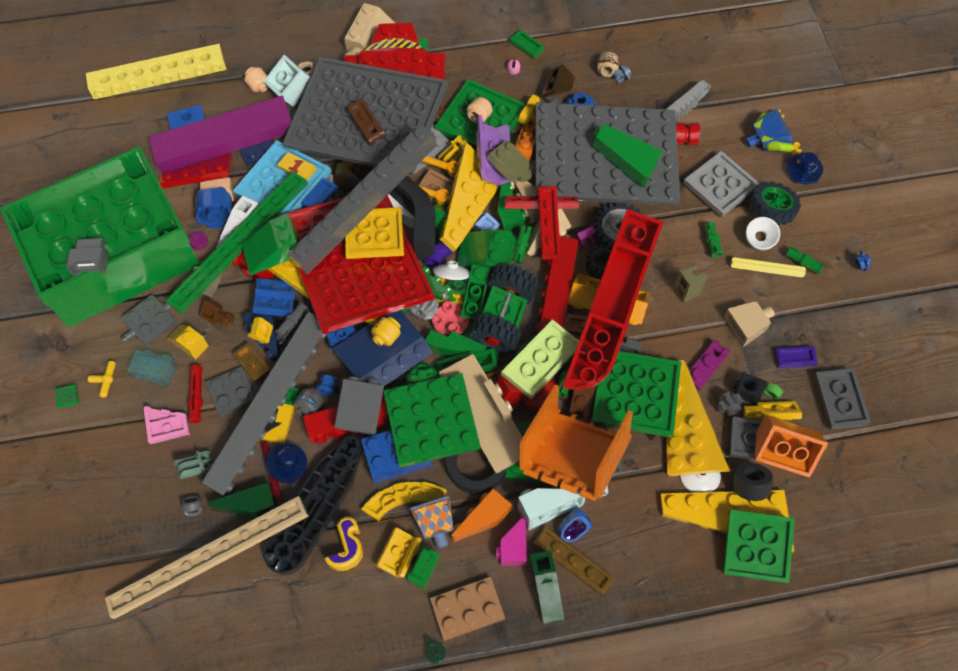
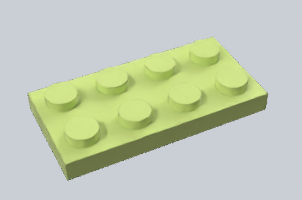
(541, 359)

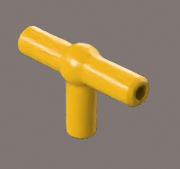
(105, 379)

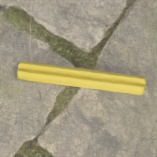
(769, 267)

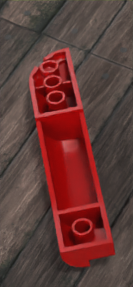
(613, 301)

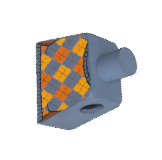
(434, 519)

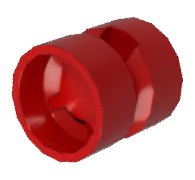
(688, 133)

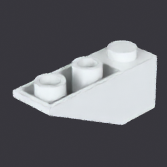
(237, 216)

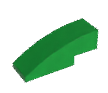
(452, 345)
(487, 359)

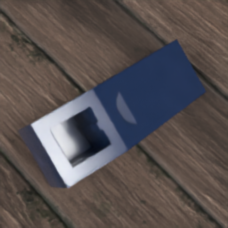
(272, 347)

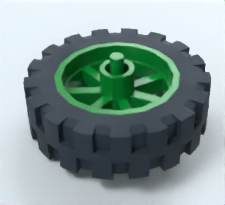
(780, 202)

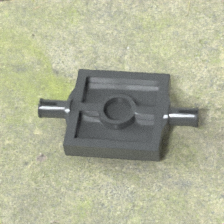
(148, 320)

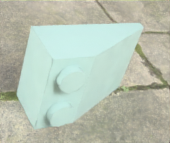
(546, 504)

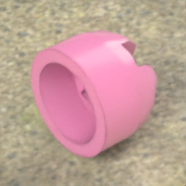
(513, 70)

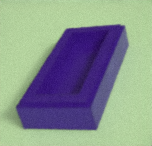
(796, 357)

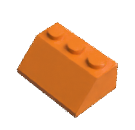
(788, 446)

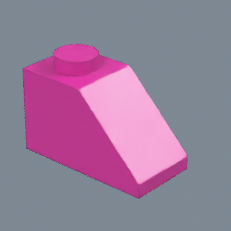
(513, 546)

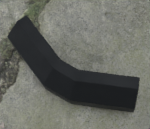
(419, 205)

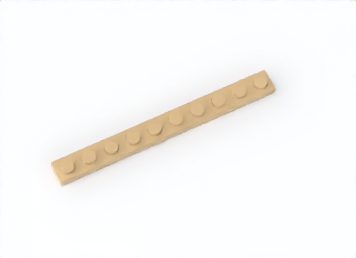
(205, 557)

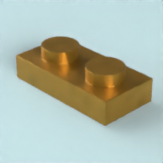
(252, 362)

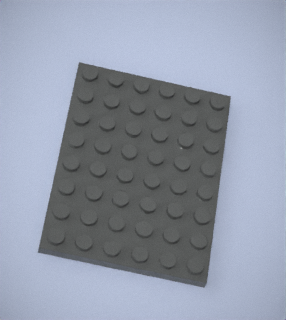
(394, 97)
(572, 164)

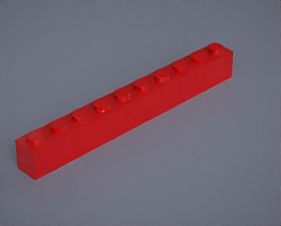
(555, 306)

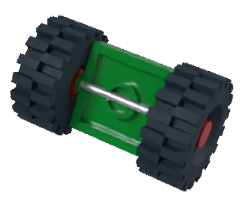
(508, 295)

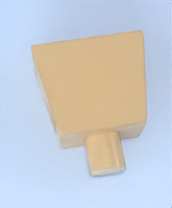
(748, 321)

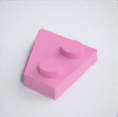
(165, 425)

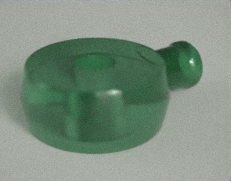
(432, 647)

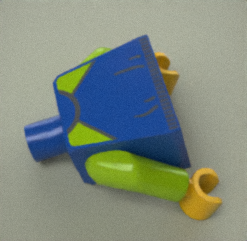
(773, 133)

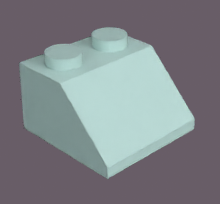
(288, 80)

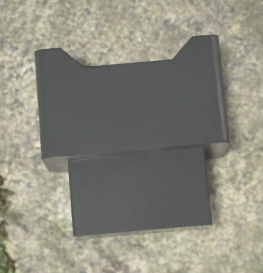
(88, 257)

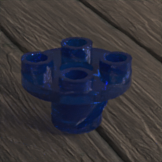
(805, 168)
(286, 463)

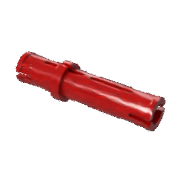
(195, 395)

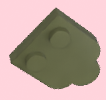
(510, 162)

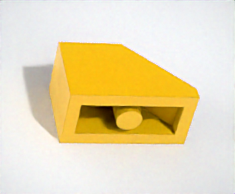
(188, 341)

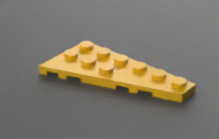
(468, 199)
(694, 442)

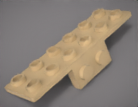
(491, 414)

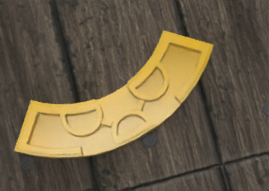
(401, 494)

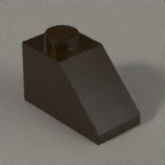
(558, 81)

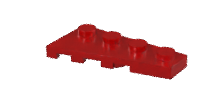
(199, 172)

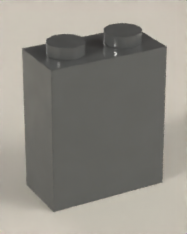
(359, 406)

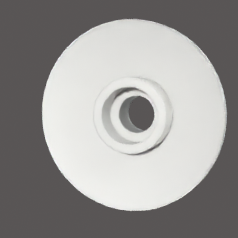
(451, 271)
(701, 483)

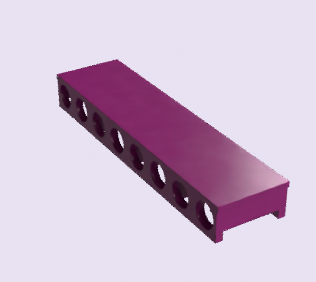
(220, 134)

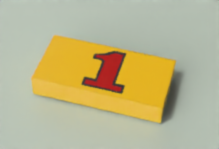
(293, 163)

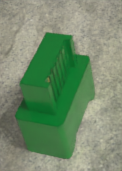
(423, 568)

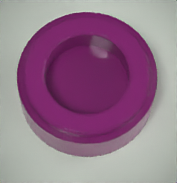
(198, 241)

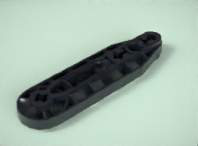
(322, 493)

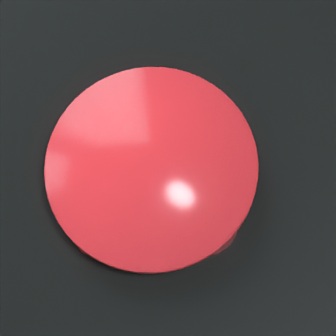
(449, 319)

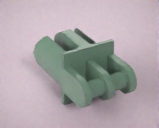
(193, 465)

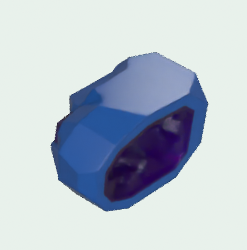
(574, 525)

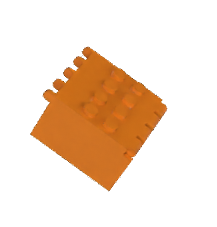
(572, 450)

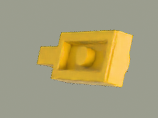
(782, 410)

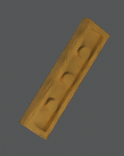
(574, 561)

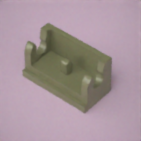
(688, 285)

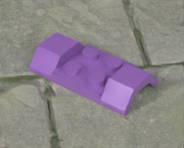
(488, 139)

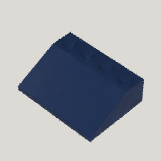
(383, 363)

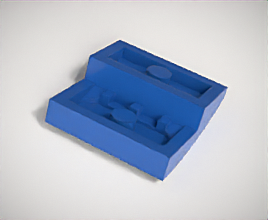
(273, 297)

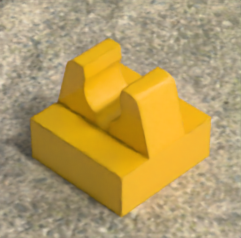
(260, 330)

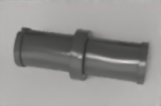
(292, 321)

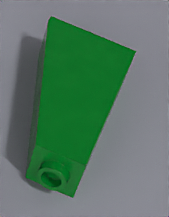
(627, 153)

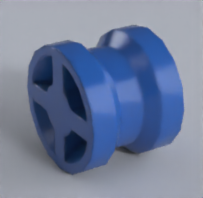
(327, 385)

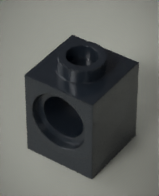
(756, 384)

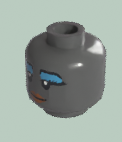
(308, 402)

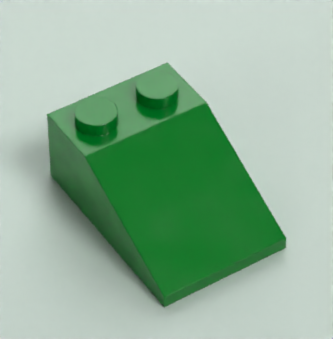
(271, 244)
(486, 249)

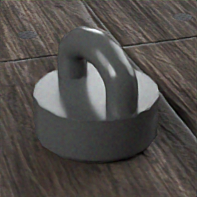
(190, 504)

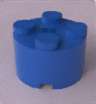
(213, 207)

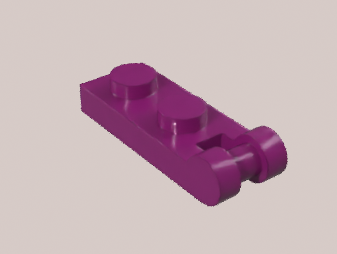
(708, 364)

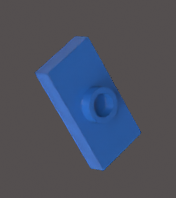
(320, 193)

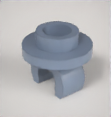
(622, 73)

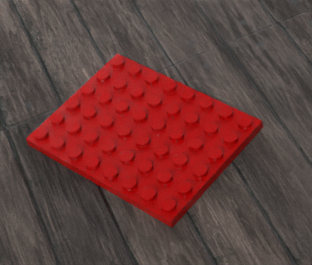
(359, 288)

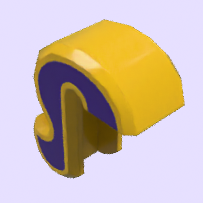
(353, 549)

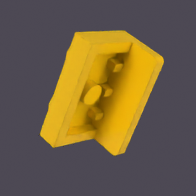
(399, 553)

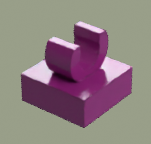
(584, 234)

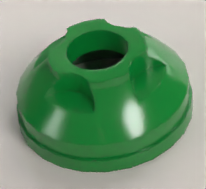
(421, 373)

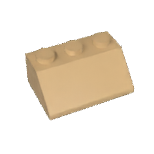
(365, 26)

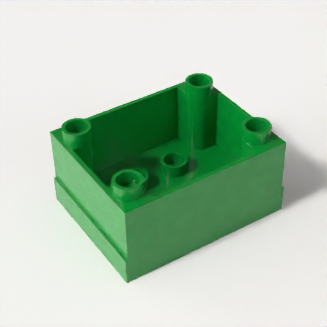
(109, 202)

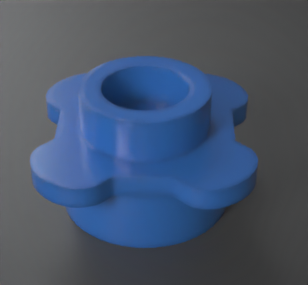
(863, 261)

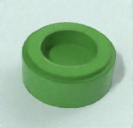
(772, 391)

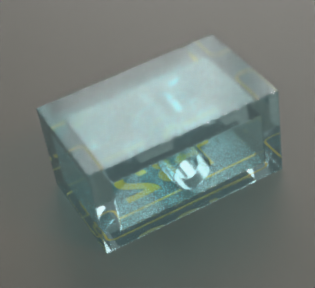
(152, 367)

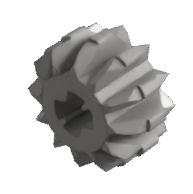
(425, 310)

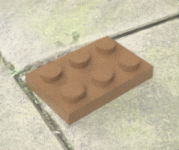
(467, 608)

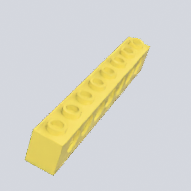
(155, 71)

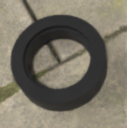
(469, 485)

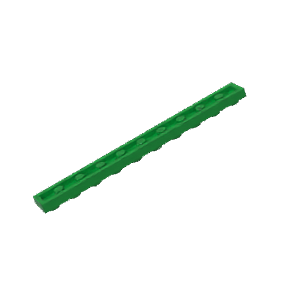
(232, 246)

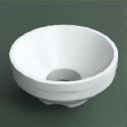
(768, 227)

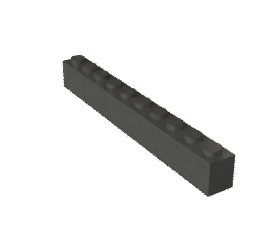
(362, 199)
(263, 407)

